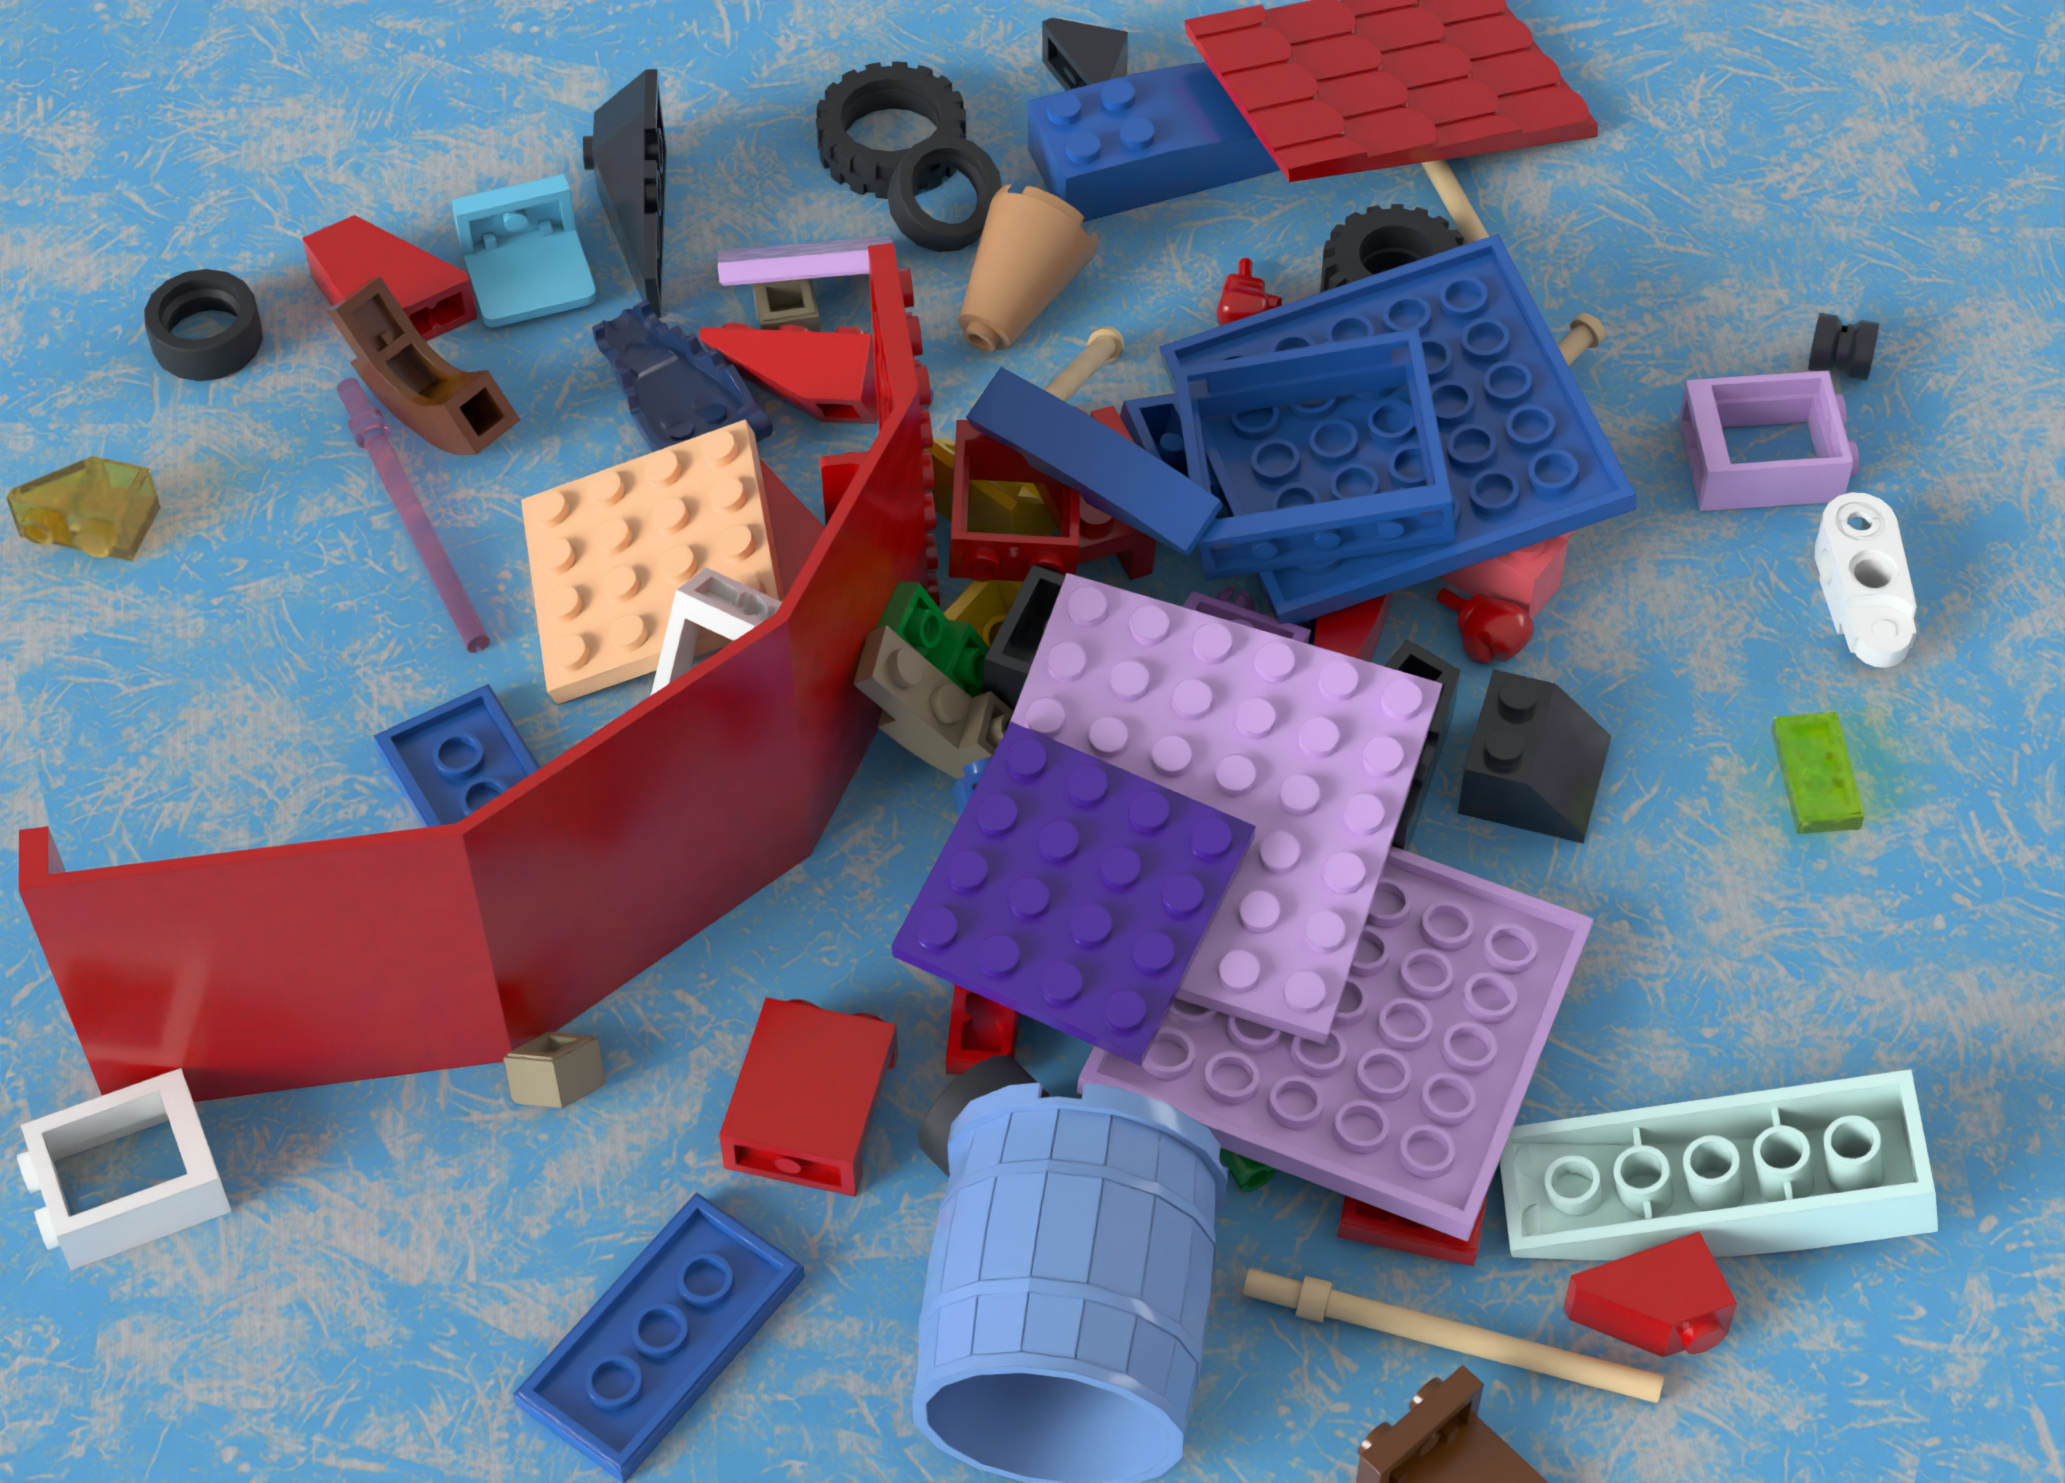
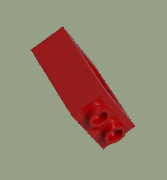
(1004, 556)

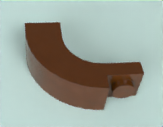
(426, 393)

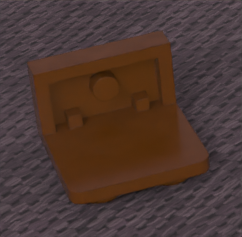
(1442, 1441)

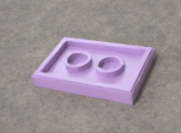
(796, 261)

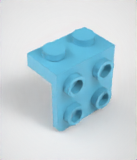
(523, 251)

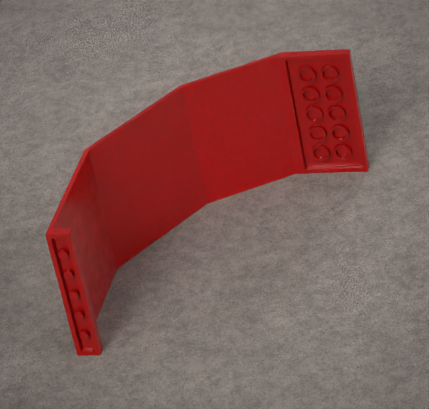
(548, 896)

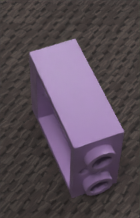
(1766, 400)

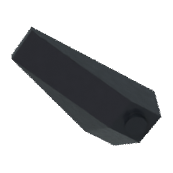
(630, 177)

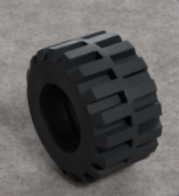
(1383, 242)

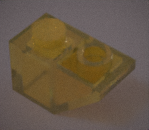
(88, 507)

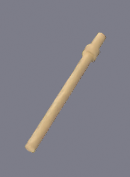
(1316, 1300)

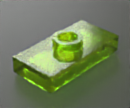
(1817, 773)

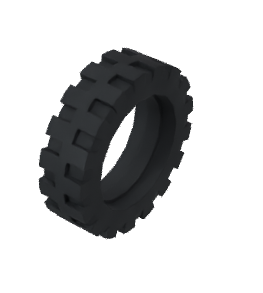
(879, 90)

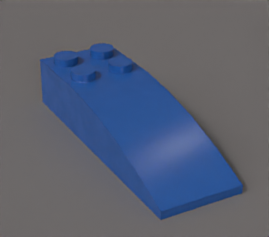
(1142, 140)

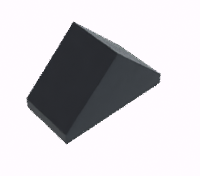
(1083, 52)

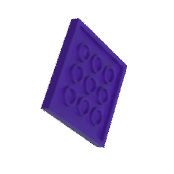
(1074, 893)

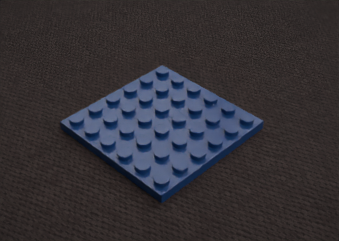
(1507, 410)

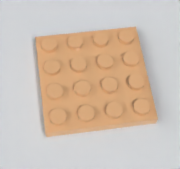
(624, 542)

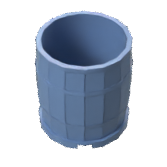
(1069, 1286)

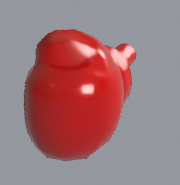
(1244, 295)
(1489, 626)

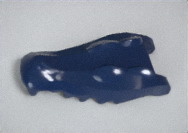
(672, 382)

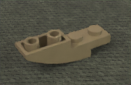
(926, 708)

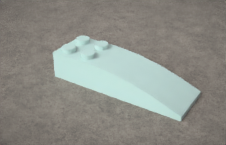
(1739, 1168)

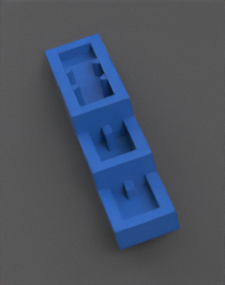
(1094, 461)

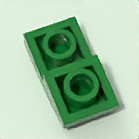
(945, 643)

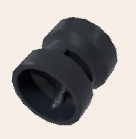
(1843, 346)

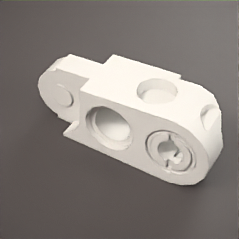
(1867, 579)

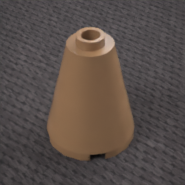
(1021, 265)

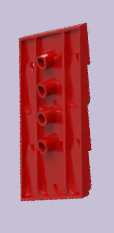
(1387, 82)

